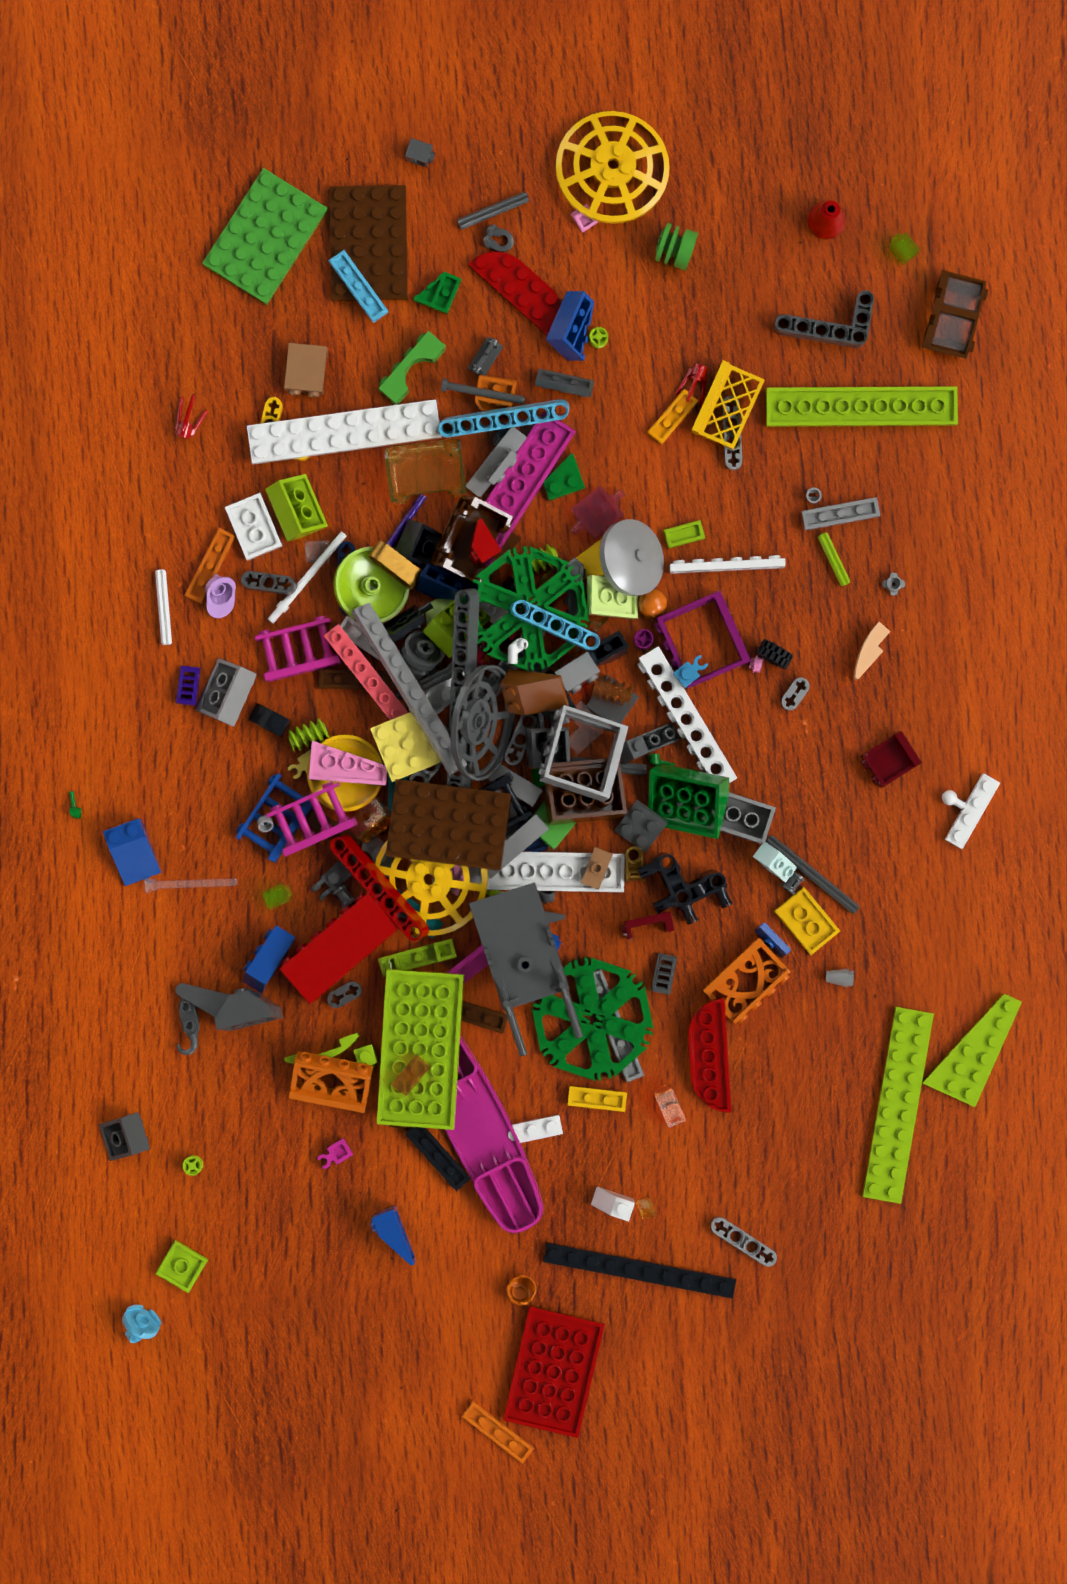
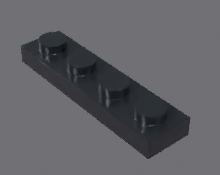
(438, 1156)

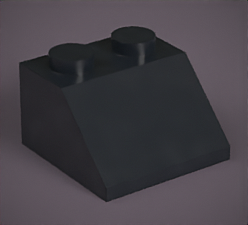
(418, 543)

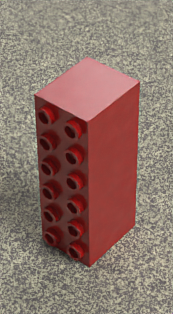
(338, 947)

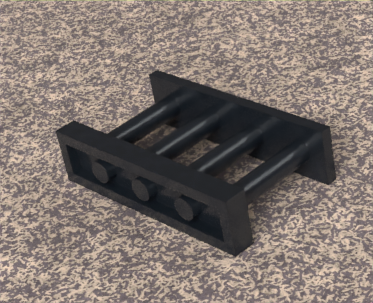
(504, 783)

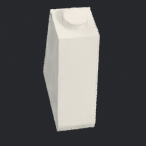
(613, 1203)

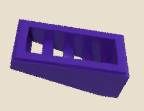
(185, 701)

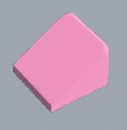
(582, 221)

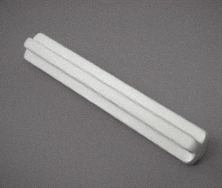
(163, 607)

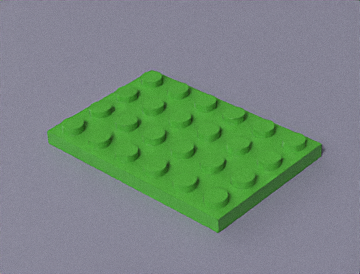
(265, 236)

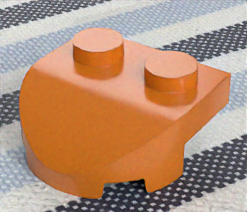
(495, 384)

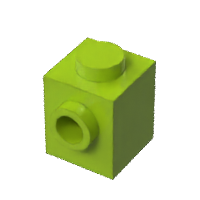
(366, 1055)

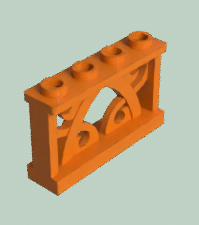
(749, 954)
(345, 1070)

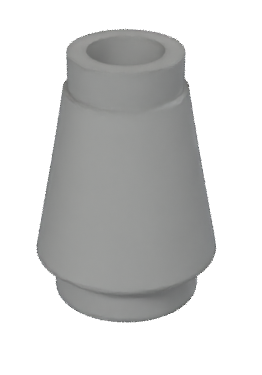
(840, 977)

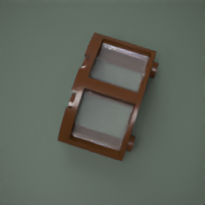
(957, 314)

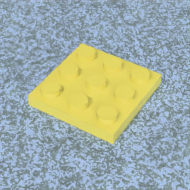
(404, 746)

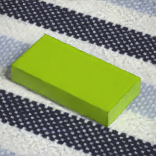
(684, 534)

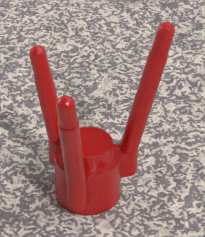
(697, 374)
(183, 428)

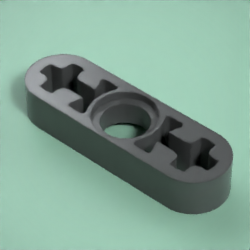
(282, 580)

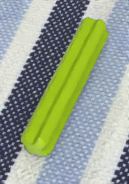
(834, 559)

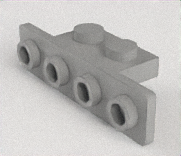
(497, 462)

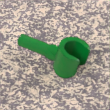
(654, 759)
(74, 811)

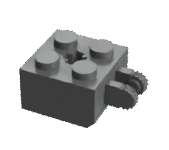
(538, 738)

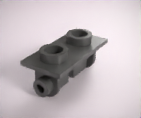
(485, 356)

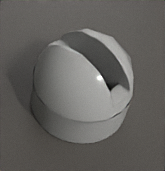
(813, 499)
(267, 827)

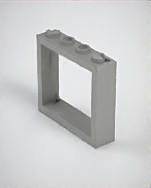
(613, 759)

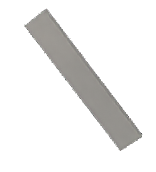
(620, 1046)

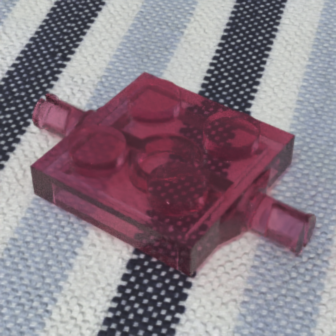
(597, 512)

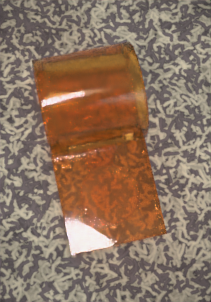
(669, 1105)

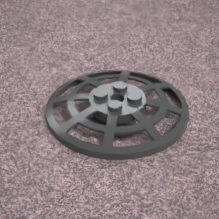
(476, 724)

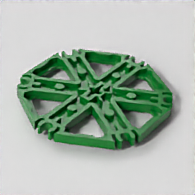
(524, 590)
(595, 1036)

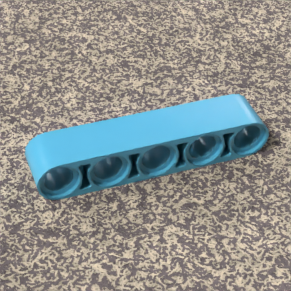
(562, 632)

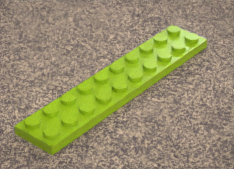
(861, 406)
(898, 1105)

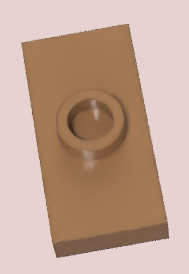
(596, 868)

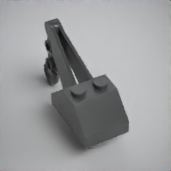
(230, 1011)

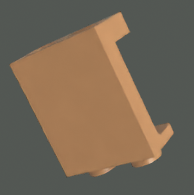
(305, 369)

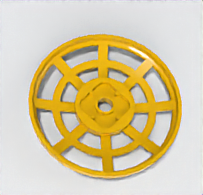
(612, 177)
(434, 892)

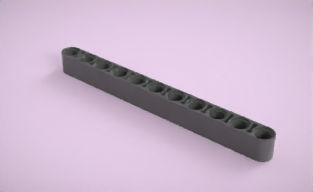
(461, 665)

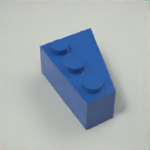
(570, 325)
(267, 958)

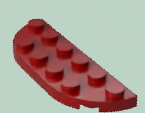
(519, 287)
(710, 1055)

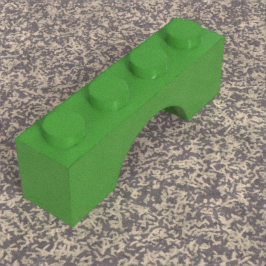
(427, 350)

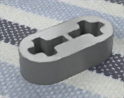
(347, 998)

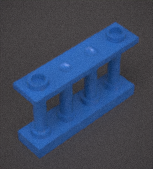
(274, 850)

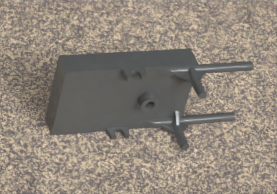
(517, 931)

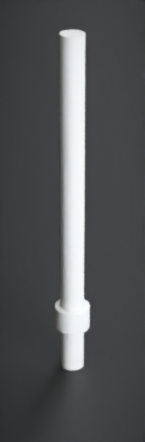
(283, 605)

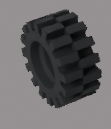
(774, 654)

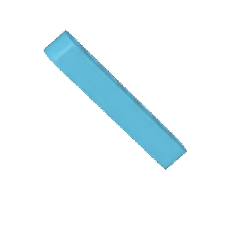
(496, 424)

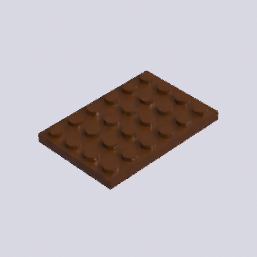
(373, 233)
(448, 825)

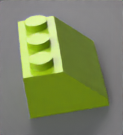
(296, 507)

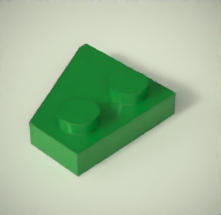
(440, 293)
(564, 480)

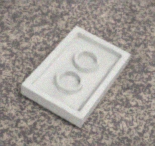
(253, 526)

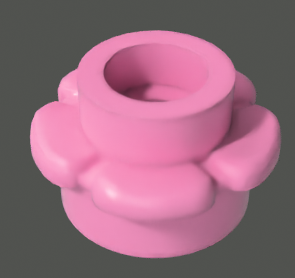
(756, 664)

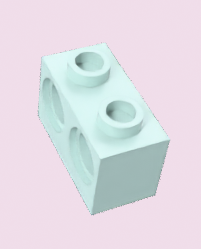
(775, 861)

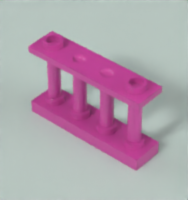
(293, 668)
(309, 837)

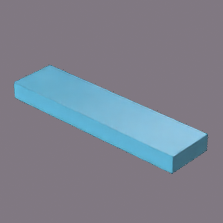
(358, 286)

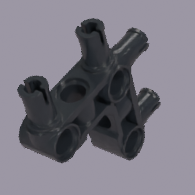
(694, 890)

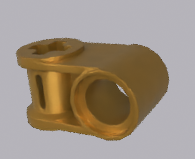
(632, 865)

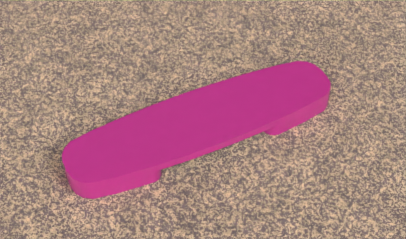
(488, 1154)

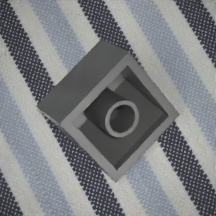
(124, 1136)

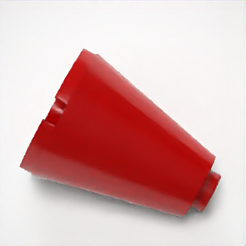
(826, 219)

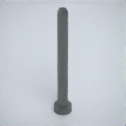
(481, 392)

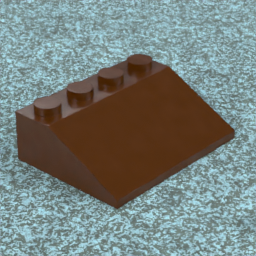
(570, 807)

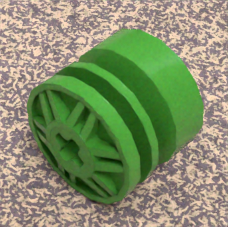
(676, 246)

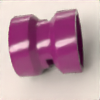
(643, 639)

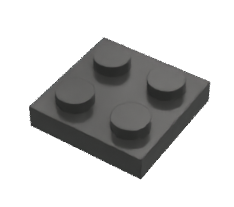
(641, 826)

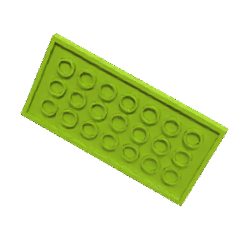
(422, 1020)

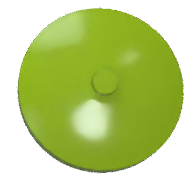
(363, 582)

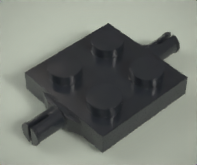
(407, 621)

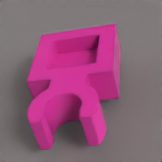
(338, 1152)

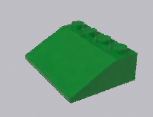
(688, 799)

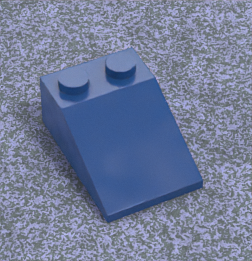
(132, 851)
(391, 1230)

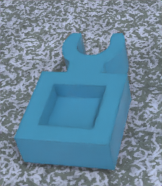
(688, 673)

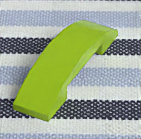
(418, 957)
(345, 1043)

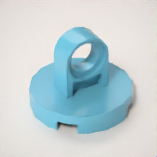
(140, 1323)

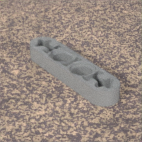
(727, 457)
(520, 729)
(742, 1243)

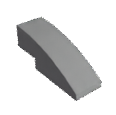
(521, 787)

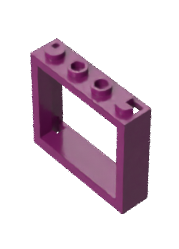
(730, 626)

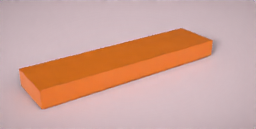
(210, 564)
(497, 1431)

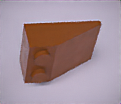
(532, 692)

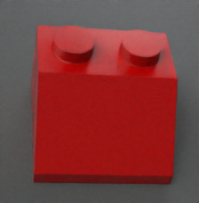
(483, 545)

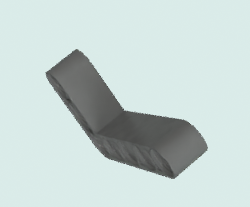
(830, 328)

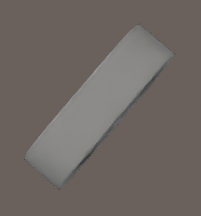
(791, 691)

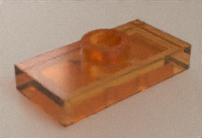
(411, 1075)

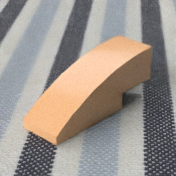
(870, 650)

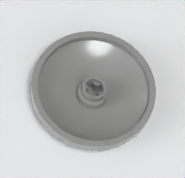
(631, 557)

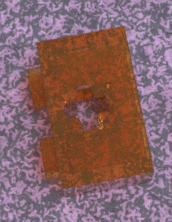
(371, 820)

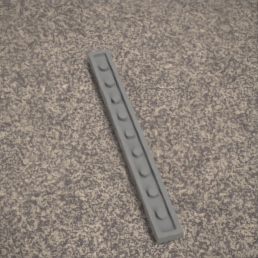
(407, 685)

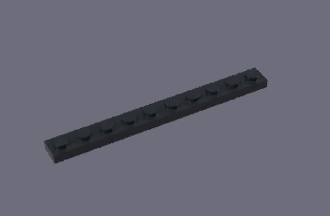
(639, 1270)

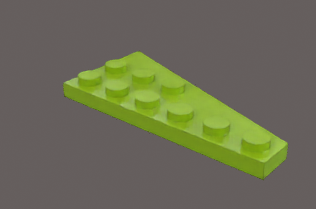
(972, 1059)

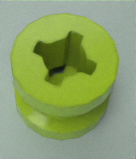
(598, 333)
(190, 1167)

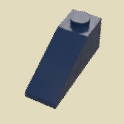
(441, 584)

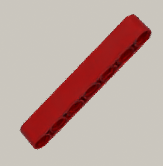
(388, 890)

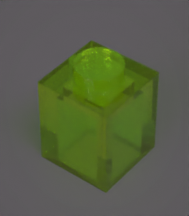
(903, 247)
(277, 896)

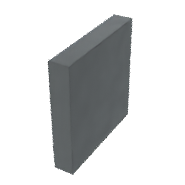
(609, 710)

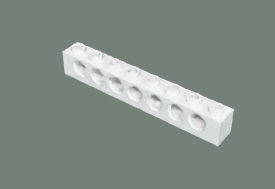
(656, 657)

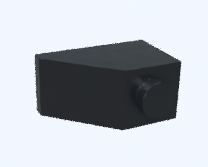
(609, 649)
(269, 720)

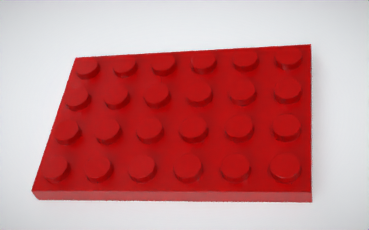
(553, 1371)

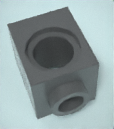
(420, 153)

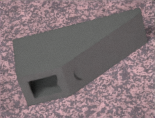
(648, 742)

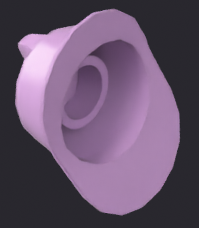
(220, 596)

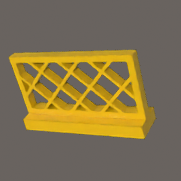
(711, 403)

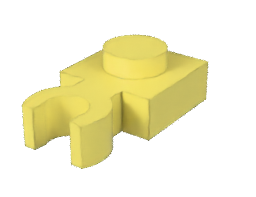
(303, 759)

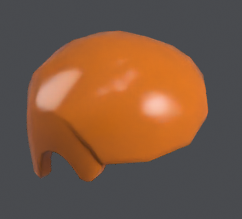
(652, 604)
(521, 1290)

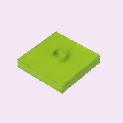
(181, 1266)

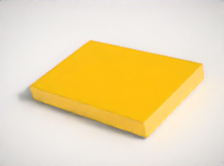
(807, 921)

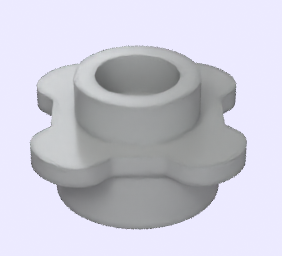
(888, 584)

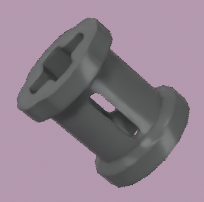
(792, 883)
(344, 896)

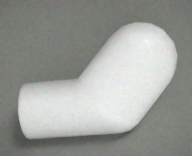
(514, 648)

